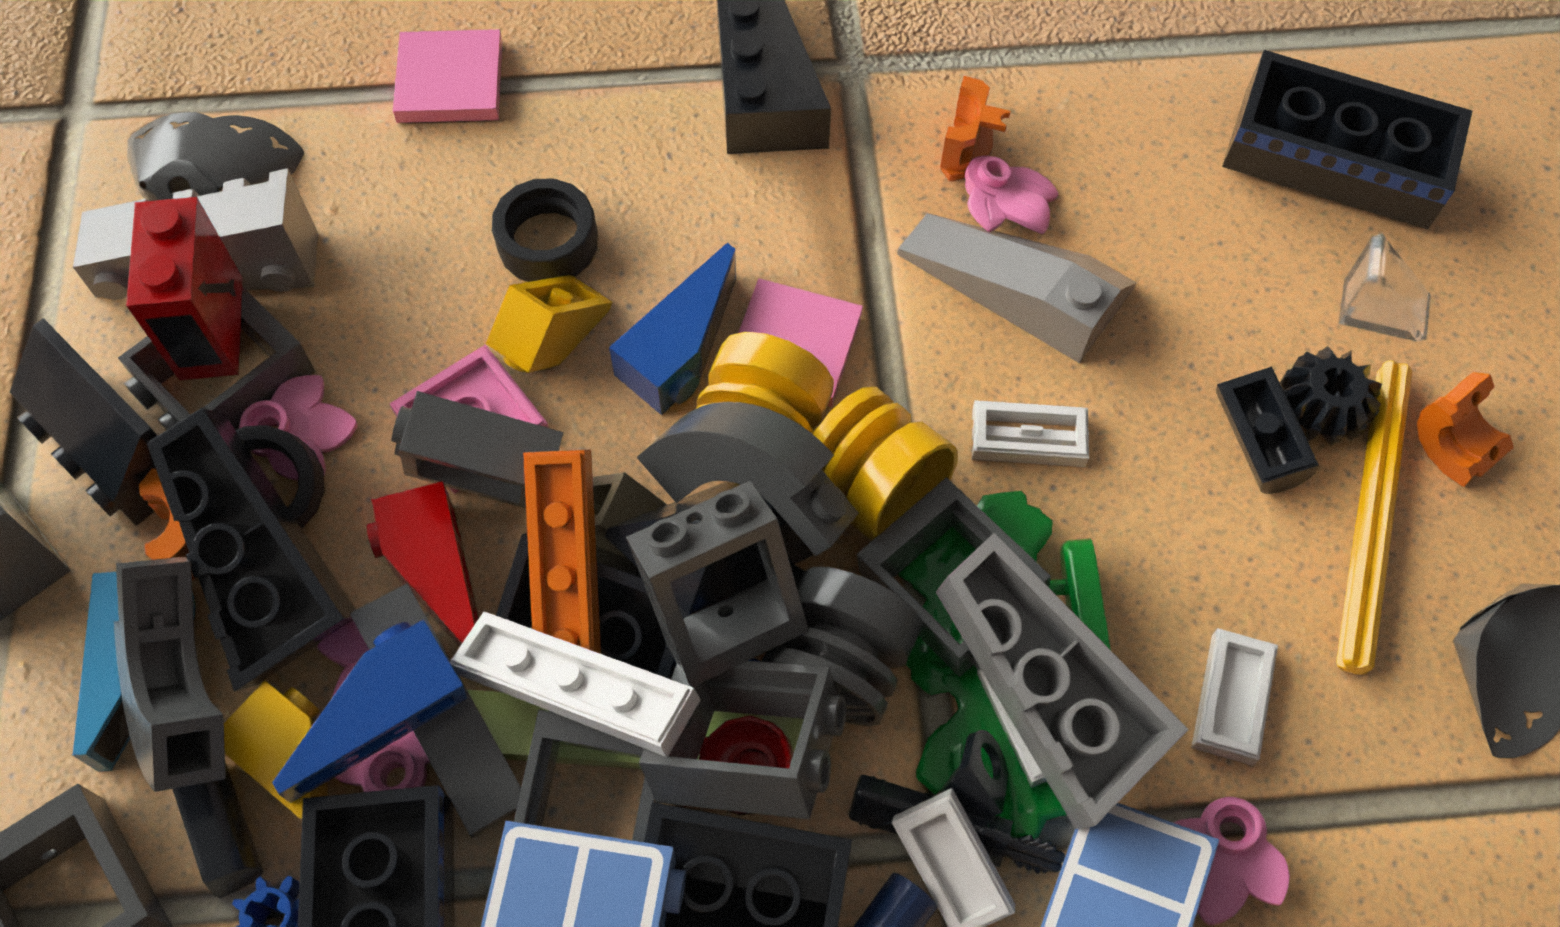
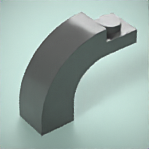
(759, 446)
(164, 701)

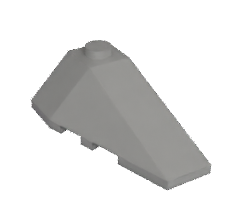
(1034, 285)

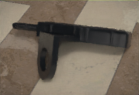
(981, 797)

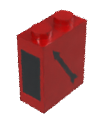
(185, 288)

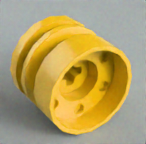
(770, 375)
(882, 457)

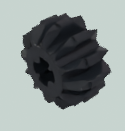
(1331, 395)

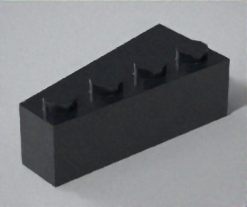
(768, 81)
(253, 560)

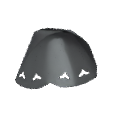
(207, 153)
(1515, 666)

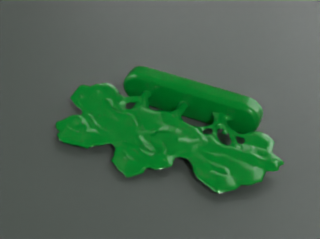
(944, 748)

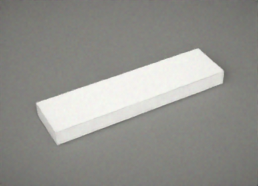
(576, 683)

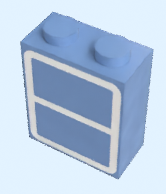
(1132, 873)
(580, 880)

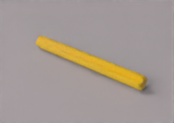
(1374, 522)

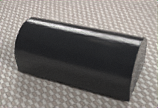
(1267, 431)
(219, 835)

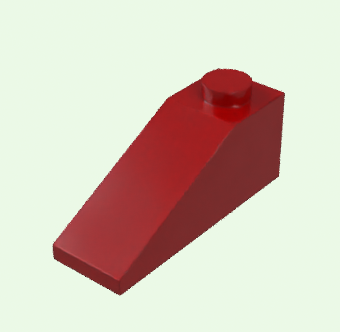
(425, 549)

